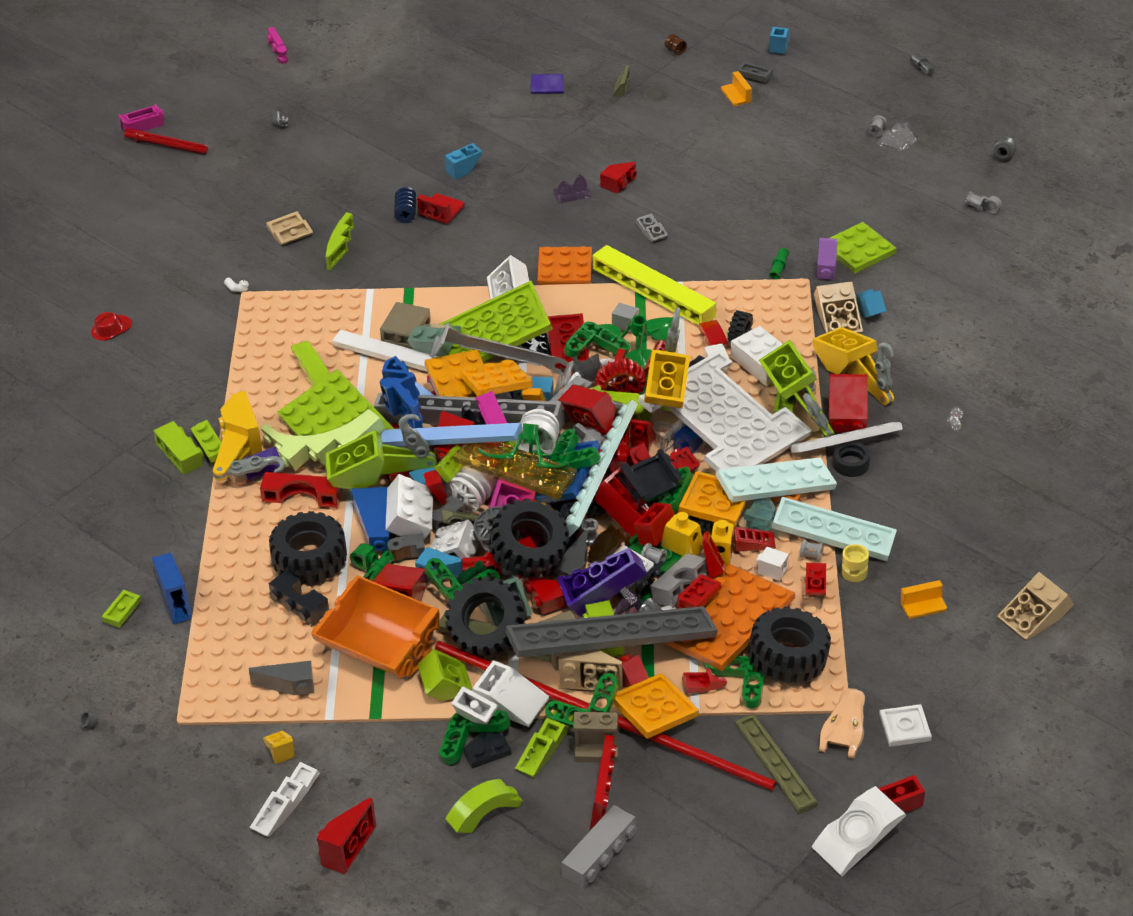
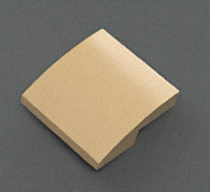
(289, 228)

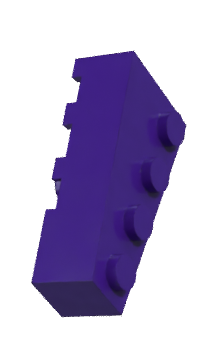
(601, 580)

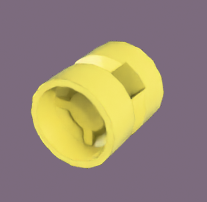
(855, 563)

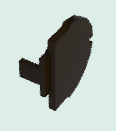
(607, 544)

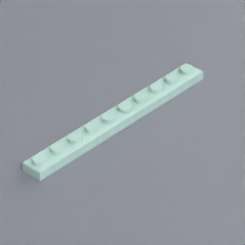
(598, 470)

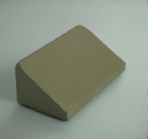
(622, 82)
(452, 517)

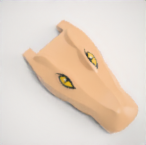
(845, 723)

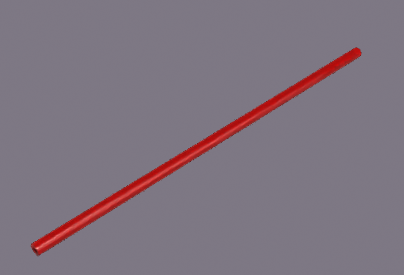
(624, 723)

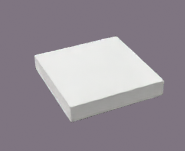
(905, 725)

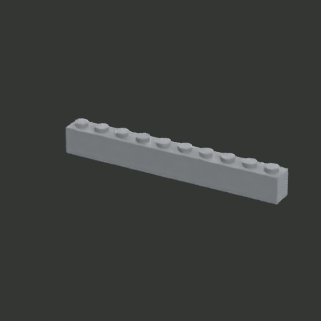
(432, 406)

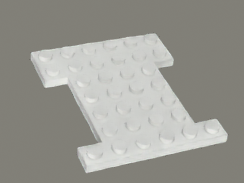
(731, 419)

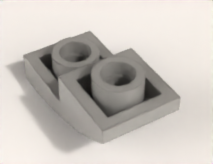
(650, 228)

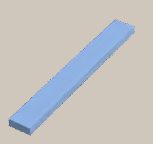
(458, 434)

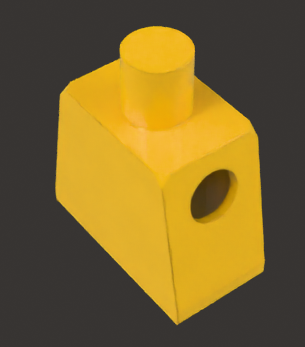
(682, 535)

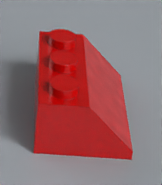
(589, 408)

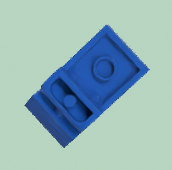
(400, 391)

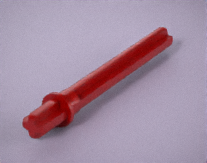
(139, 135)
(623, 449)

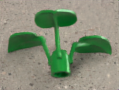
(655, 327)
(530, 436)

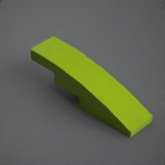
(337, 245)
(310, 362)
(543, 745)

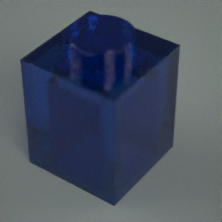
(687, 438)

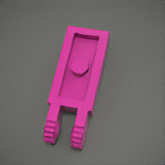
(277, 45)

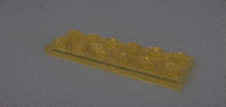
(519, 470)

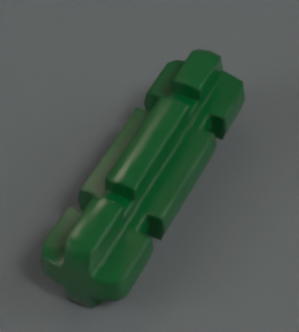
(471, 572)

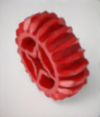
(618, 376)

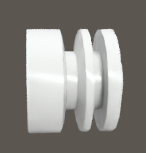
(547, 431)
(471, 487)

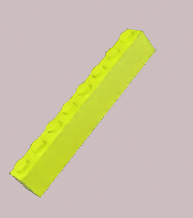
(654, 285)

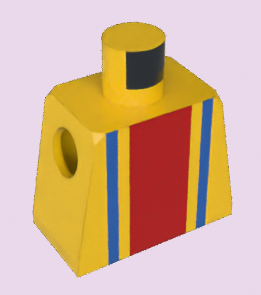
(724, 536)

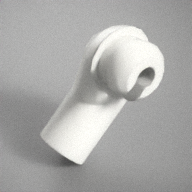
(233, 287)

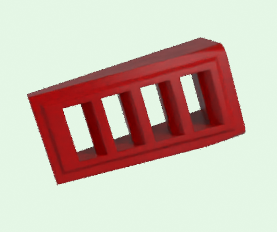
(436, 486)
(746, 539)
(713, 558)

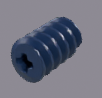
(405, 204)

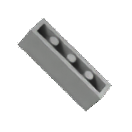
(599, 846)

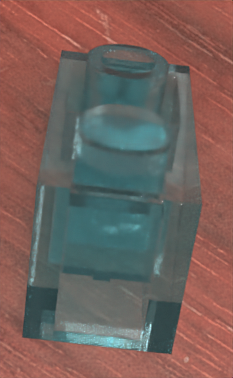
(760, 514)

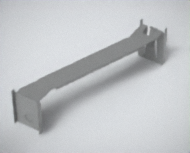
(504, 350)

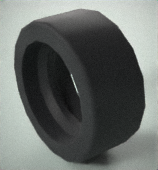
(851, 449)

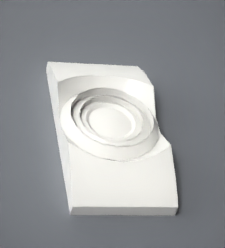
(857, 830)

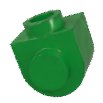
(363, 556)

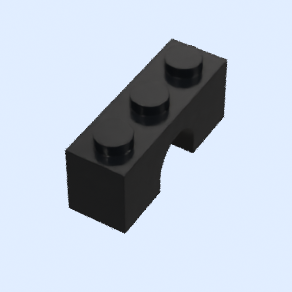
(287, 590)

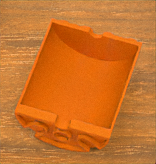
(379, 627)

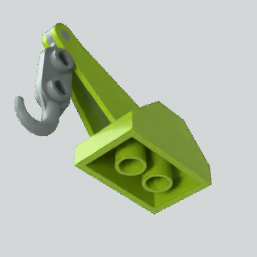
(790, 375)
(366, 458)

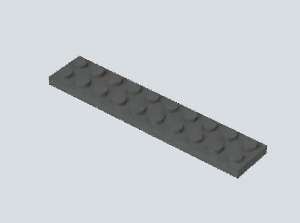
(610, 631)

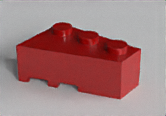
(619, 503)

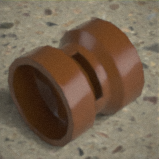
(675, 44)

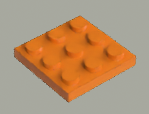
(564, 265)

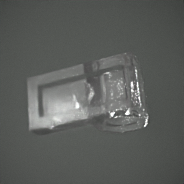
(664, 434)

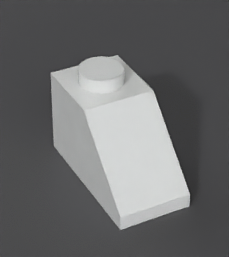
(473, 706)

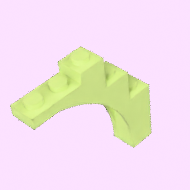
(298, 449)

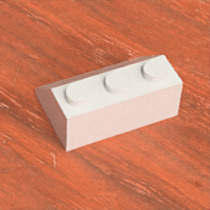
(507, 276)

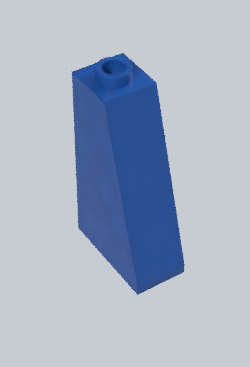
(371, 511)
(172, 588)

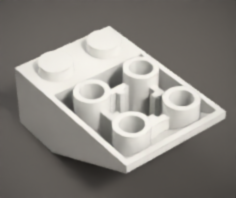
(511, 693)

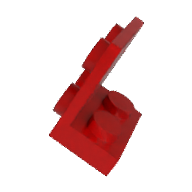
(439, 207)

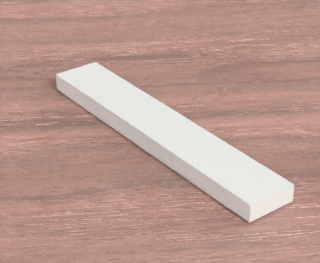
(380, 349)
(846, 437)

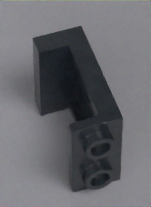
(650, 478)

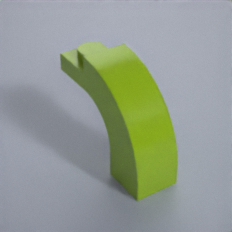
(478, 802)

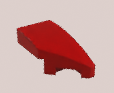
(701, 682)

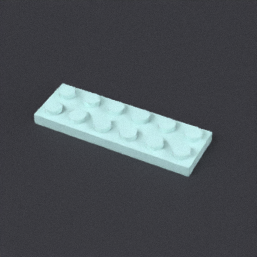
(775, 479)
(833, 528)

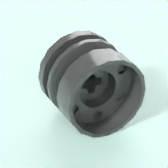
(483, 526)

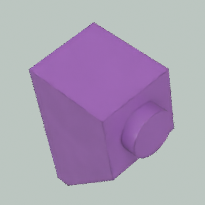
(827, 259)

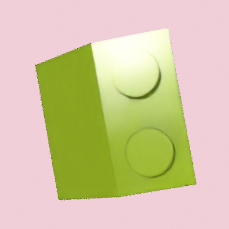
(443, 675)

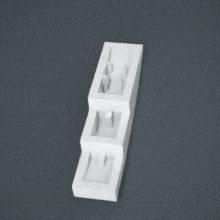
(285, 800)

